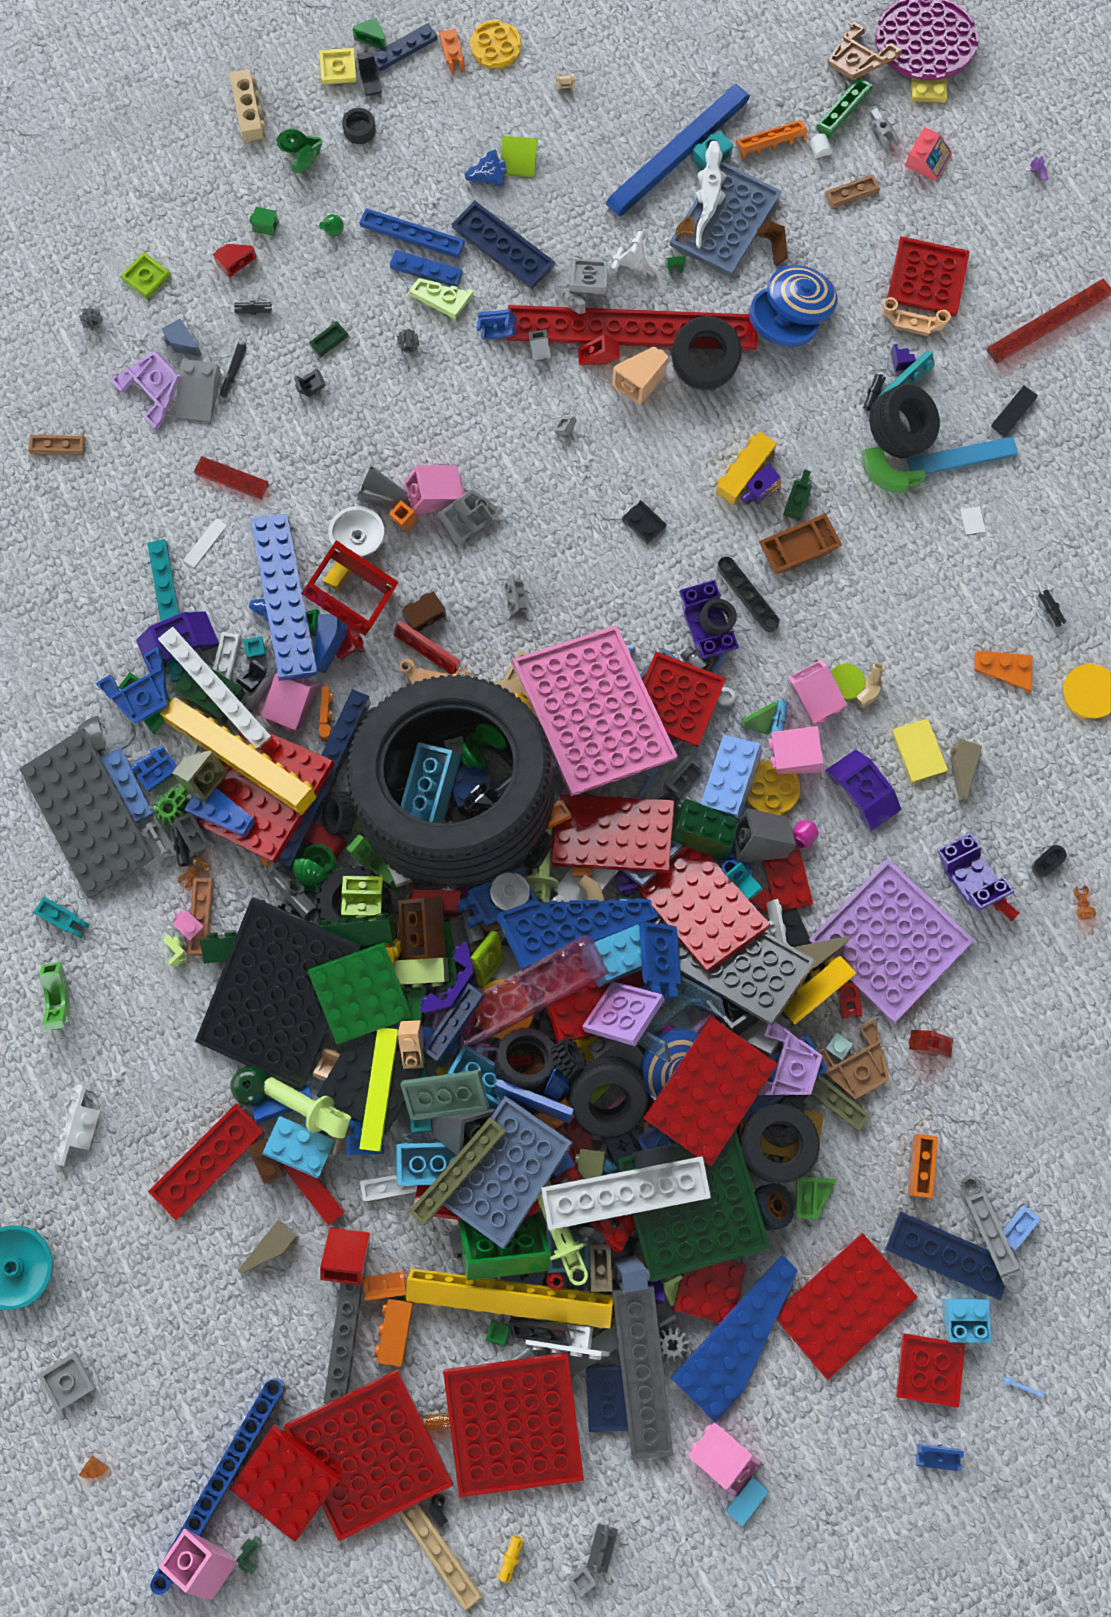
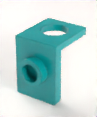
(745, 882)

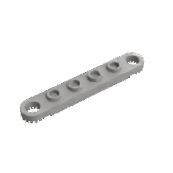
(992, 1234)

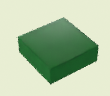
(498, 1333)

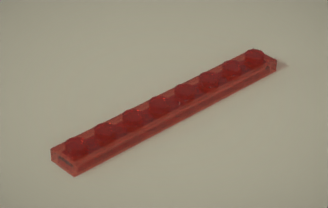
(1049, 321)

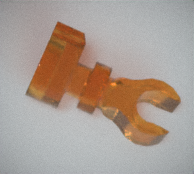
(199, 864)
(1084, 912)

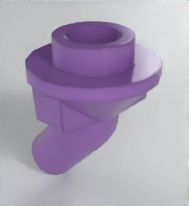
(1038, 165)

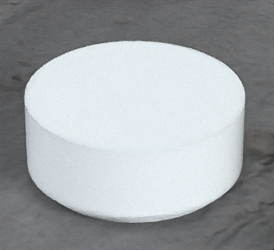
(727, 697)

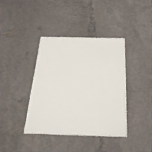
(972, 520)

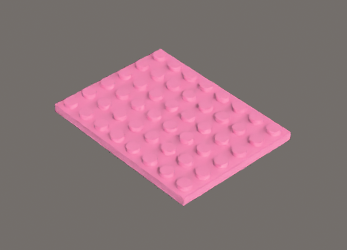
(594, 710)

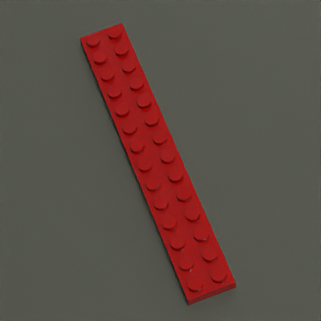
(623, 325)

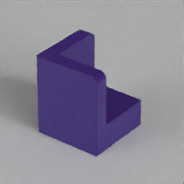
(901, 358)

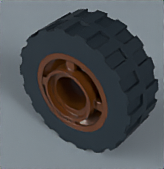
(775, 1205)

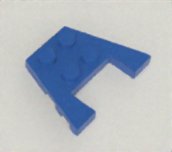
(143, 696)

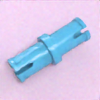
(781, 707)

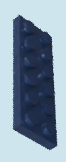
(503, 244)
(945, 1255)

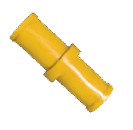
(511, 1558)

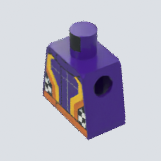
(762, 486)

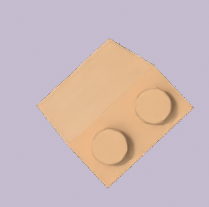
(640, 374)

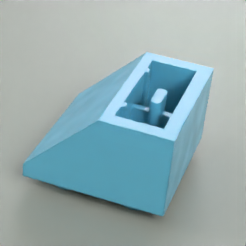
(967, 1320)

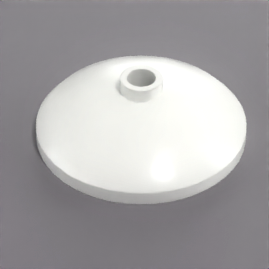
(357, 522)

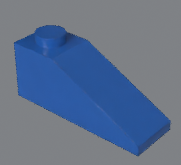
(328, 640)

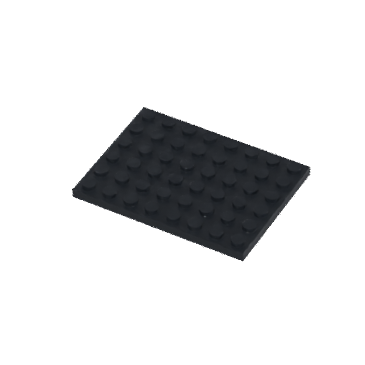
(265, 998)

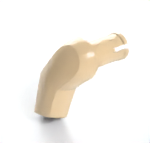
(872, 686)
(591, 888)

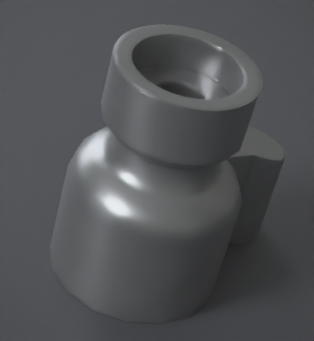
(696, 660)

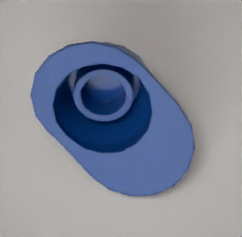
(557, 1085)

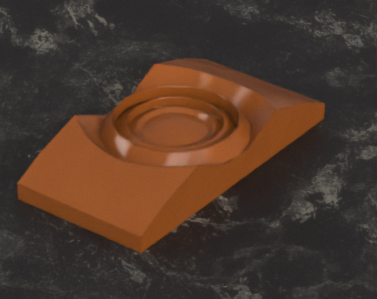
(800, 544)

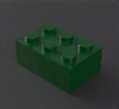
(195, 695)
(705, 829)

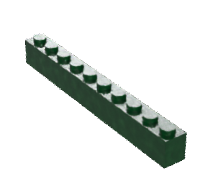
(360, 930)

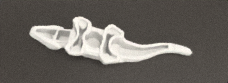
(710, 191)

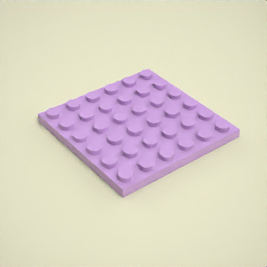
(895, 940)

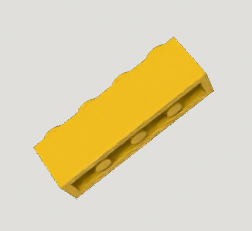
(746, 467)

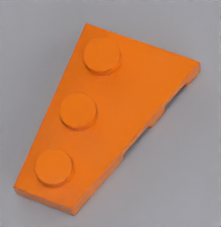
(1008, 667)

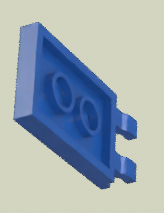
(483, 905)
(660, 958)

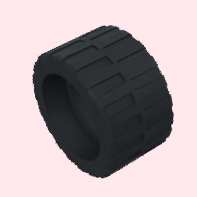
(529, 1040)

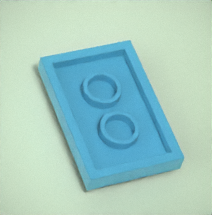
(298, 1147)

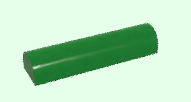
(844, 107)

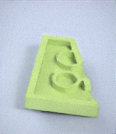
(442, 298)

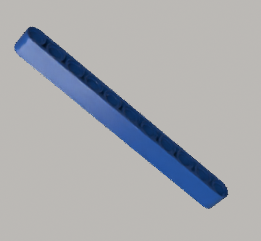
(677, 150)
(222, 1473)

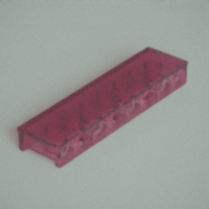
(534, 989)

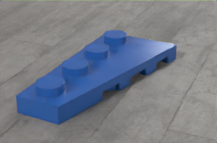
(221, 812)

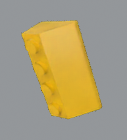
(819, 988)

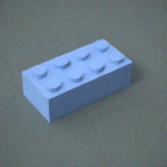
(732, 776)

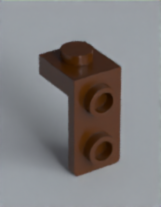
(777, 235)

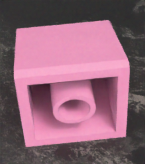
(433, 487)
(818, 691)
(290, 702)
(796, 751)
(724, 1458)
(197, 1565)

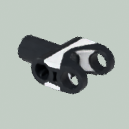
(485, 795)

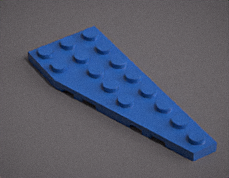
(545, 927)
(726, 1358)

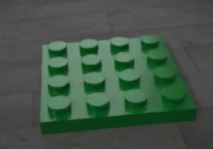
(360, 993)

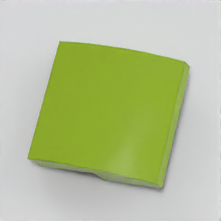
(519, 155)
(361, 896)

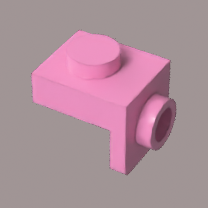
(187, 925)

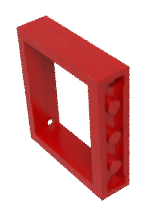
(362, 569)

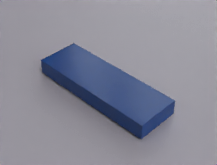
(272, 1108)

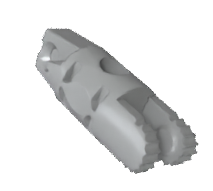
(883, 129)
(572, 299)

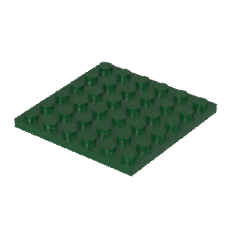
(703, 1230)

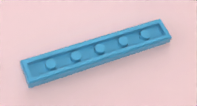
(964, 456)

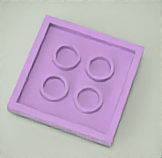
(623, 1013)

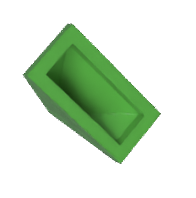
(760, 720)

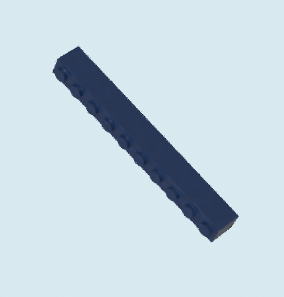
(335, 750)

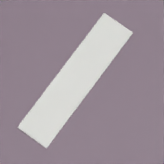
(204, 542)

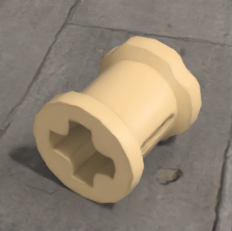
(565, 81)

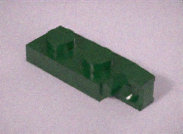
(798, 496)

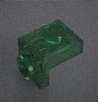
(248, 1548)

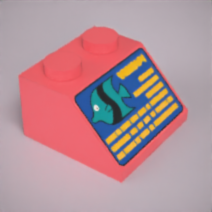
(929, 154)

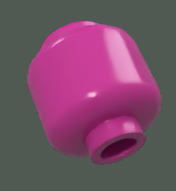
(805, 834)

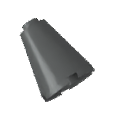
(380, 490)

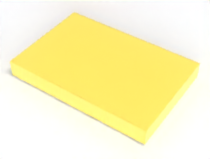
(919, 750)

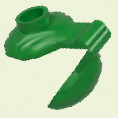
(296, 141)
(485, 735)
(308, 871)

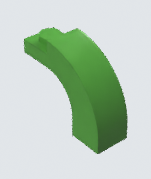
(885, 476)
(366, 857)
(56, 996)

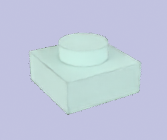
(838, 1046)

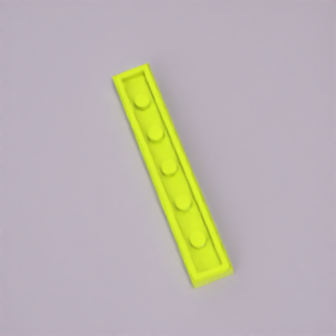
(379, 1089)

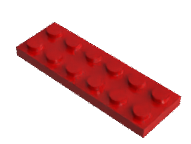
(206, 1161)

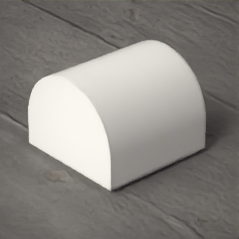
(820, 146)

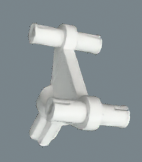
(633, 257)

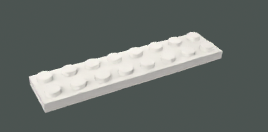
(625, 1193)

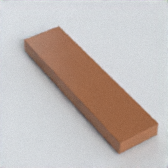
(201, 910)

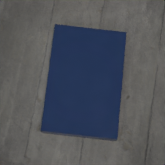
(606, 1399)

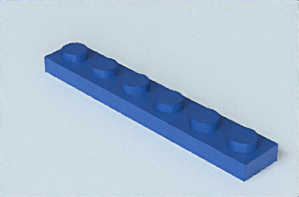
(412, 233)

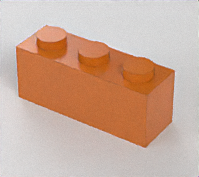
(922, 1166)
(394, 1332)

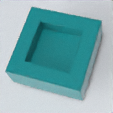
(254, 647)

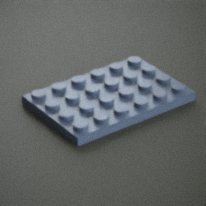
(733, 223)
(510, 1175)

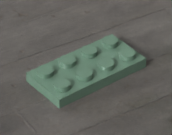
(445, 1095)

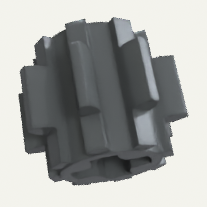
(87, 315)
(408, 340)

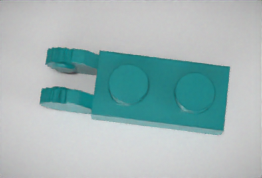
(59, 916)

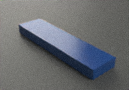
(534, 1101)

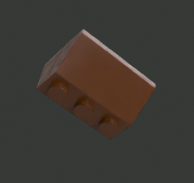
(422, 928)

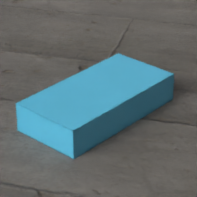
(746, 1501)

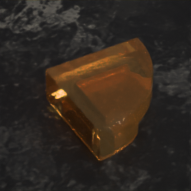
(686, 227)
(93, 1468)

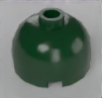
(239, 1083)

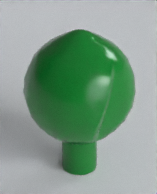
(332, 225)

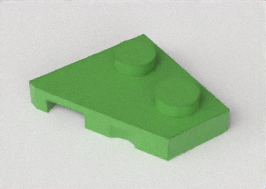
(812, 1195)

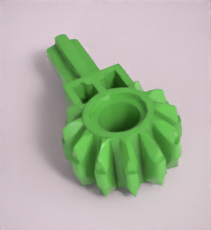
(174, 797)

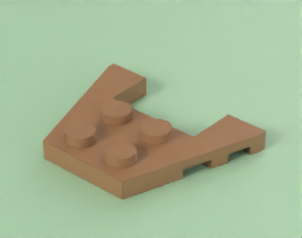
(855, 59)
(862, 1070)

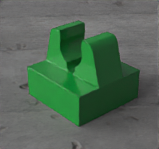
(671, 261)

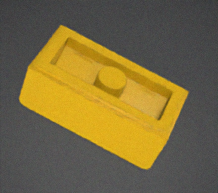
(337, 576)

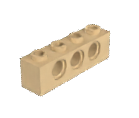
(246, 105)

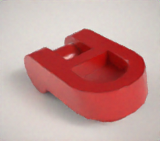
(849, 993)

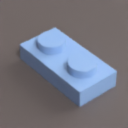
(1020, 1227)

